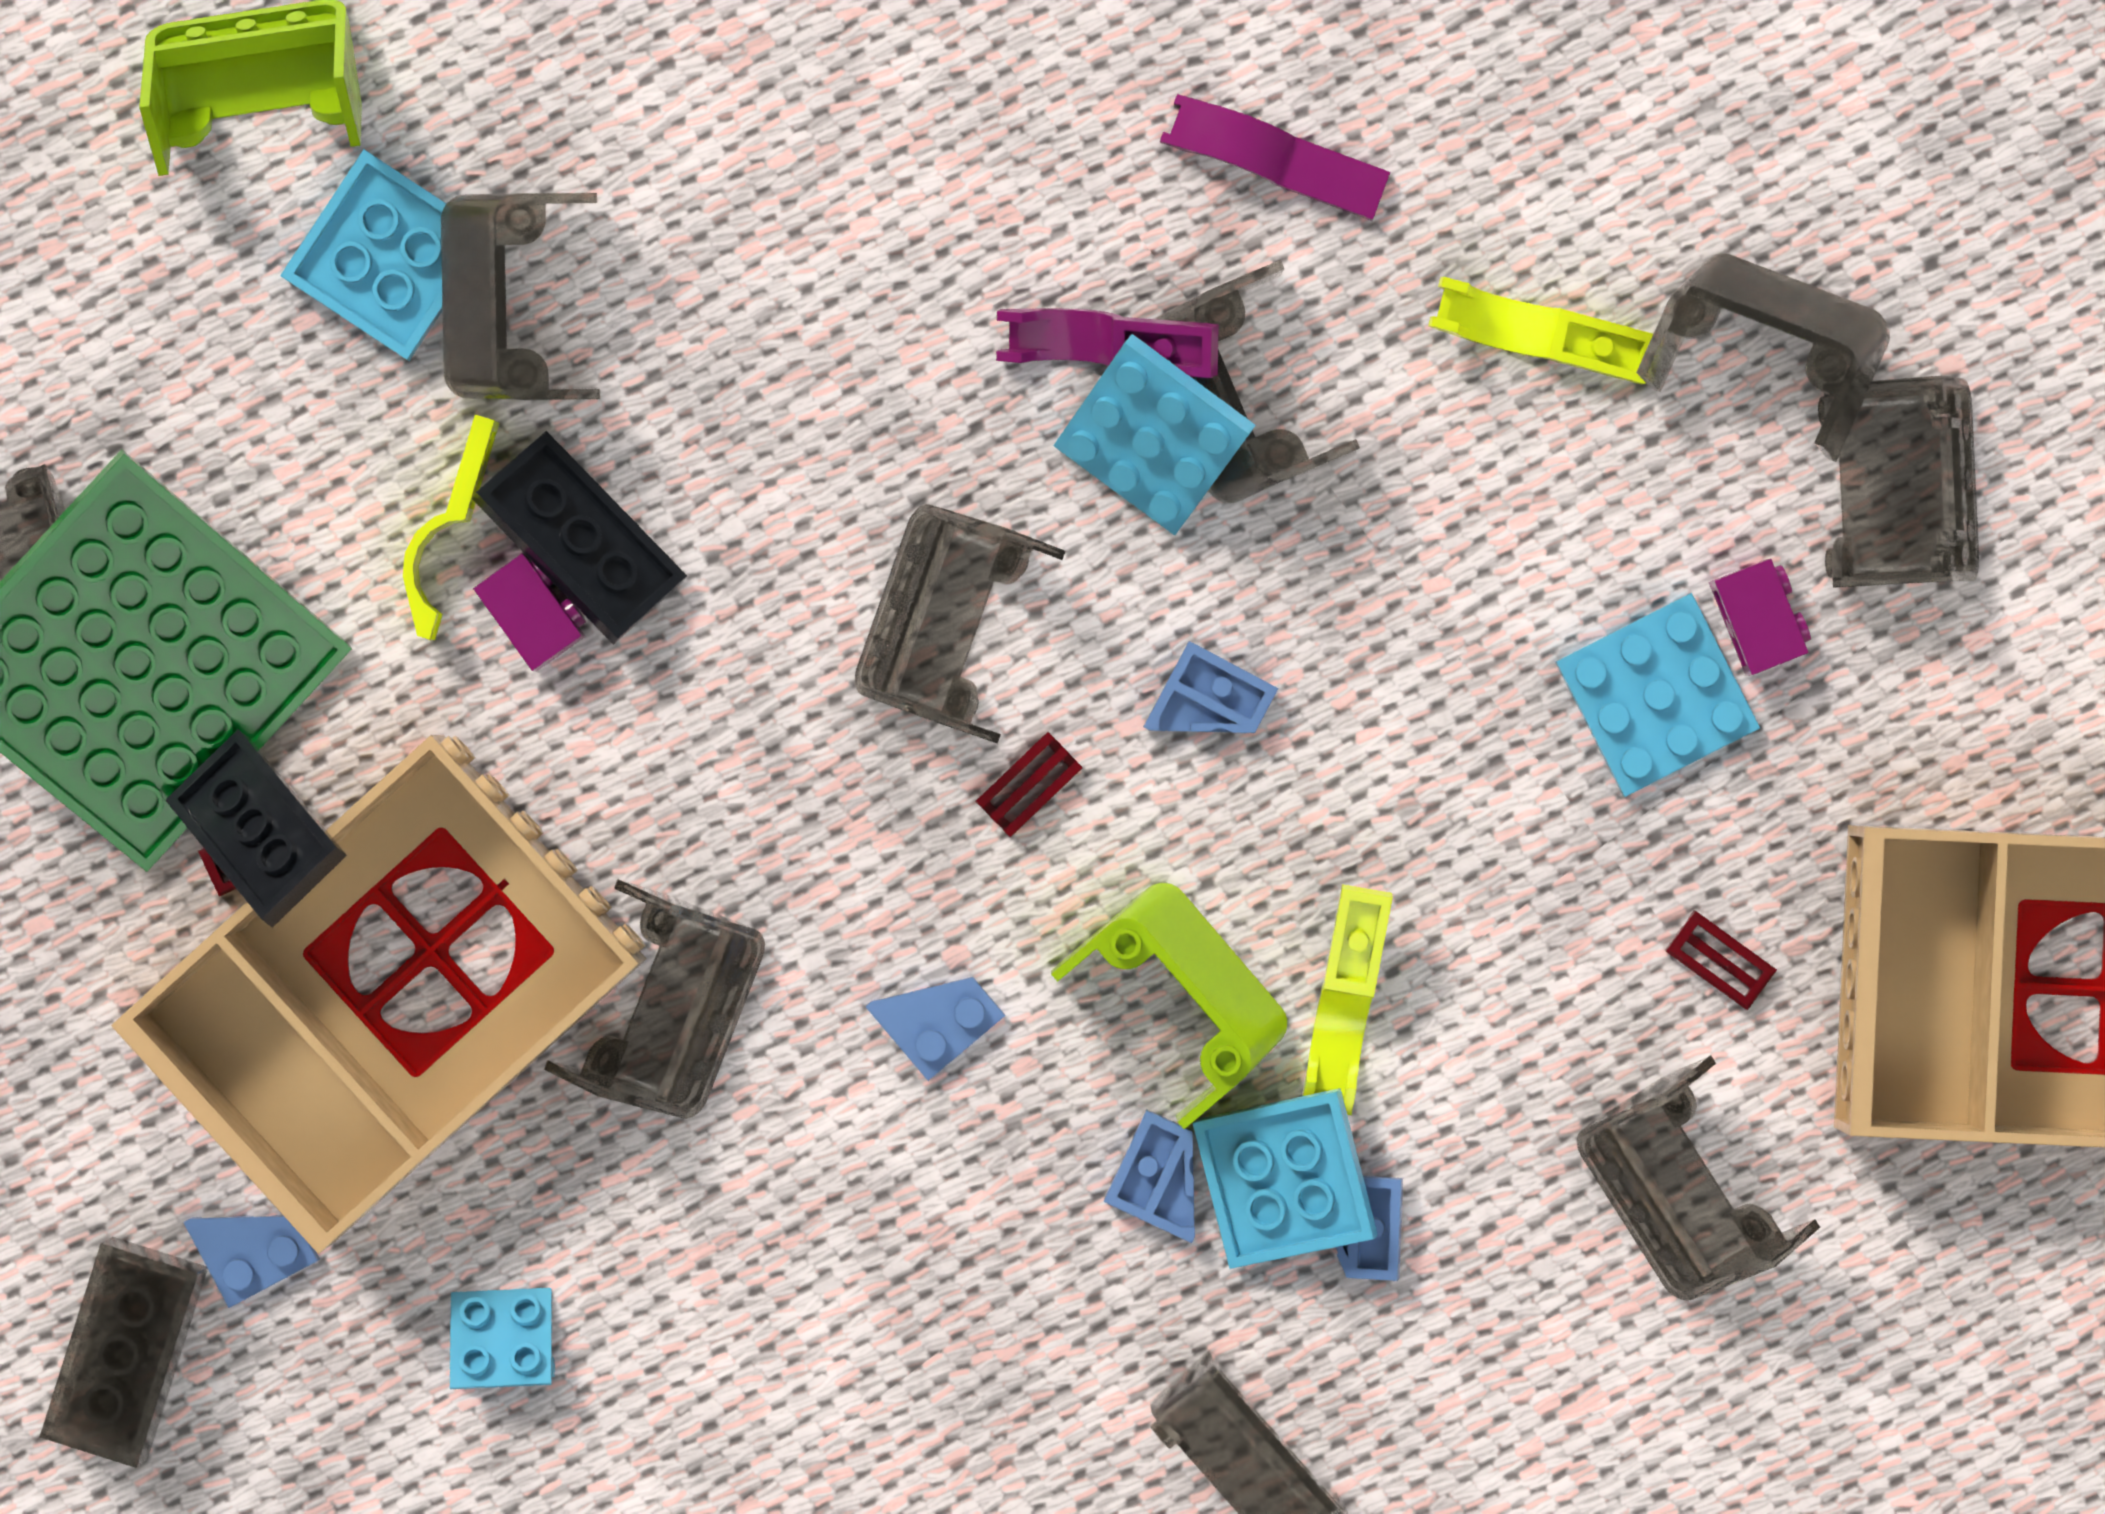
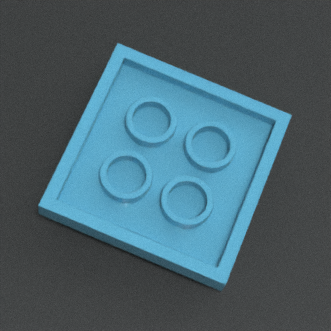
(376, 256)
(1153, 434)
(1657, 695)
(1285, 1178)

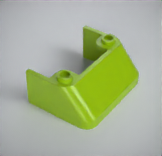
(248, 66)
(1174, 930)

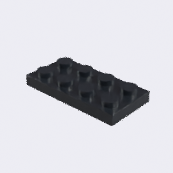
(579, 537)
(255, 828)

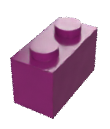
(531, 612)
(1760, 616)

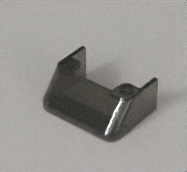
(475, 296)
(1844, 334)
(1270, 457)
(934, 613)
(682, 1012)
(1671, 1196)
(1236, 1445)

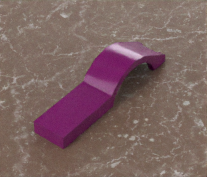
(1277, 156)
(1100, 335)

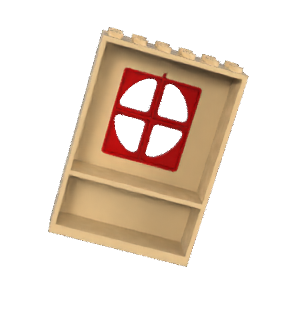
(1942, 983)
(303, 1069)

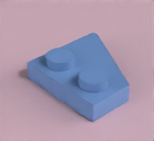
(1210, 696)
(937, 1021)
(1157, 1177)
(249, 1252)
(1381, 1256)

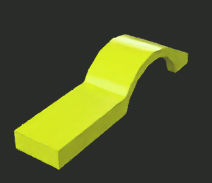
(1540, 331)
(459, 510)
(1347, 991)

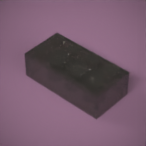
(123, 1352)

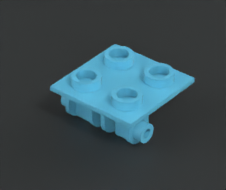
(501, 1338)

